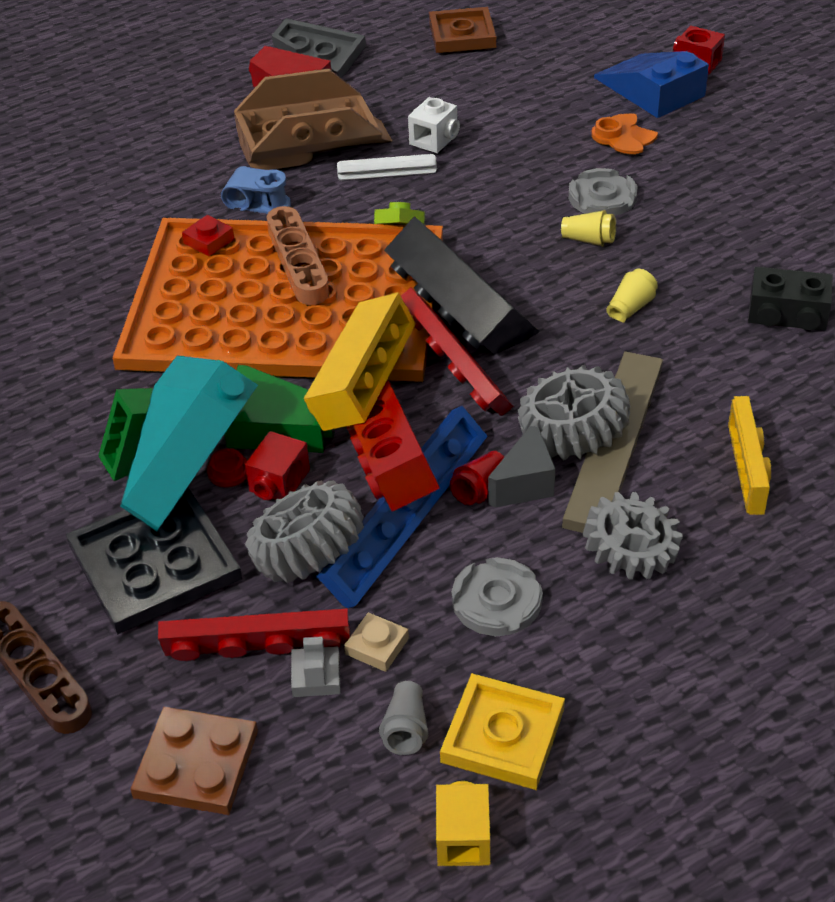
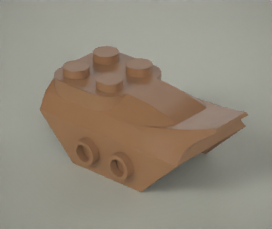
(303, 115)

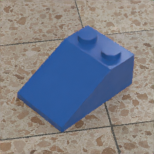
(658, 80)

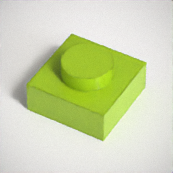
(397, 213)

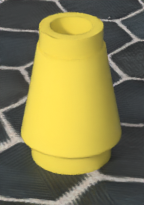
(590, 228)
(632, 294)

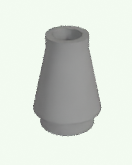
(404, 722)

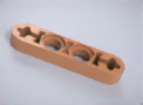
(297, 254)

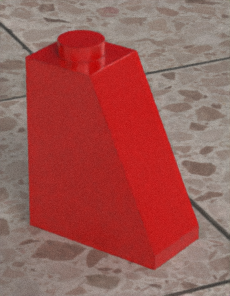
(275, 62)

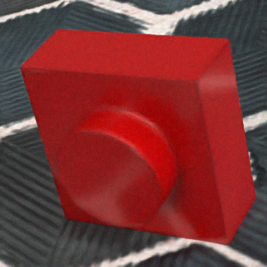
(208, 235)

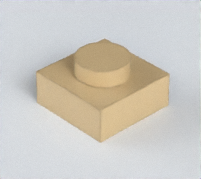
(376, 641)

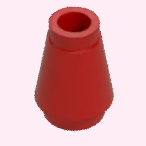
(473, 478)

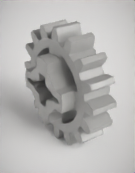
(632, 535)

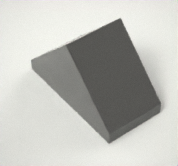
(523, 473)

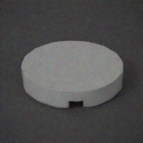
(591, 193)
(498, 609)

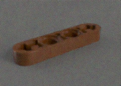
(38, 663)

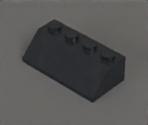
(458, 289)

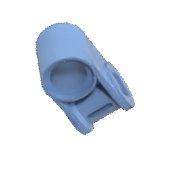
(254, 189)

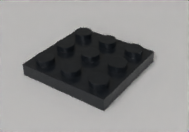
(151, 571)

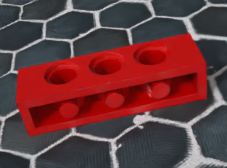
(392, 453)

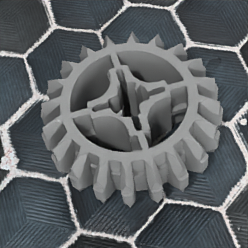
(576, 410)
(305, 531)

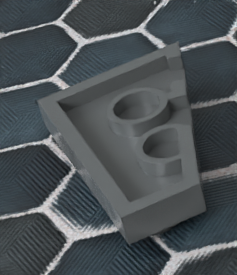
(321, 42)

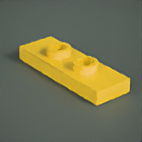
(748, 446)

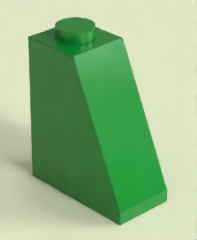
(275, 408)
(124, 430)

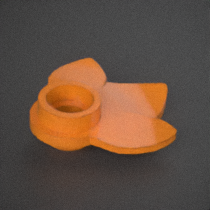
(623, 133)

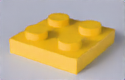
(502, 731)

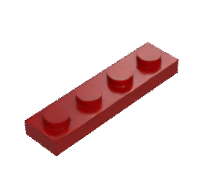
(463, 365)
(237, 634)

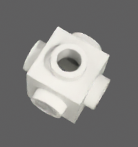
(433, 124)

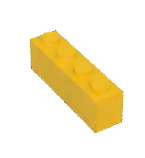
(360, 362)

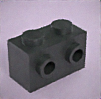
(790, 298)

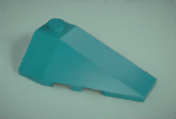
(182, 427)

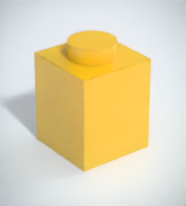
(462, 824)

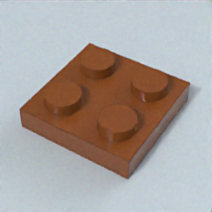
(462, 29)
(195, 760)

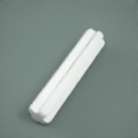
(386, 167)

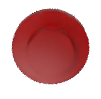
(227, 468)

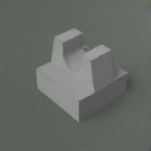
(315, 669)

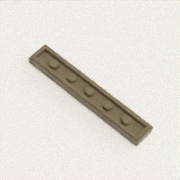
(606, 471)

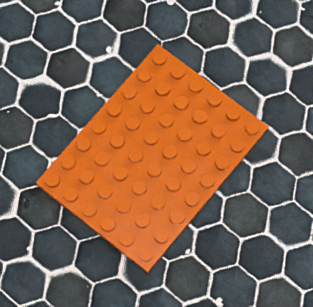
(243, 305)

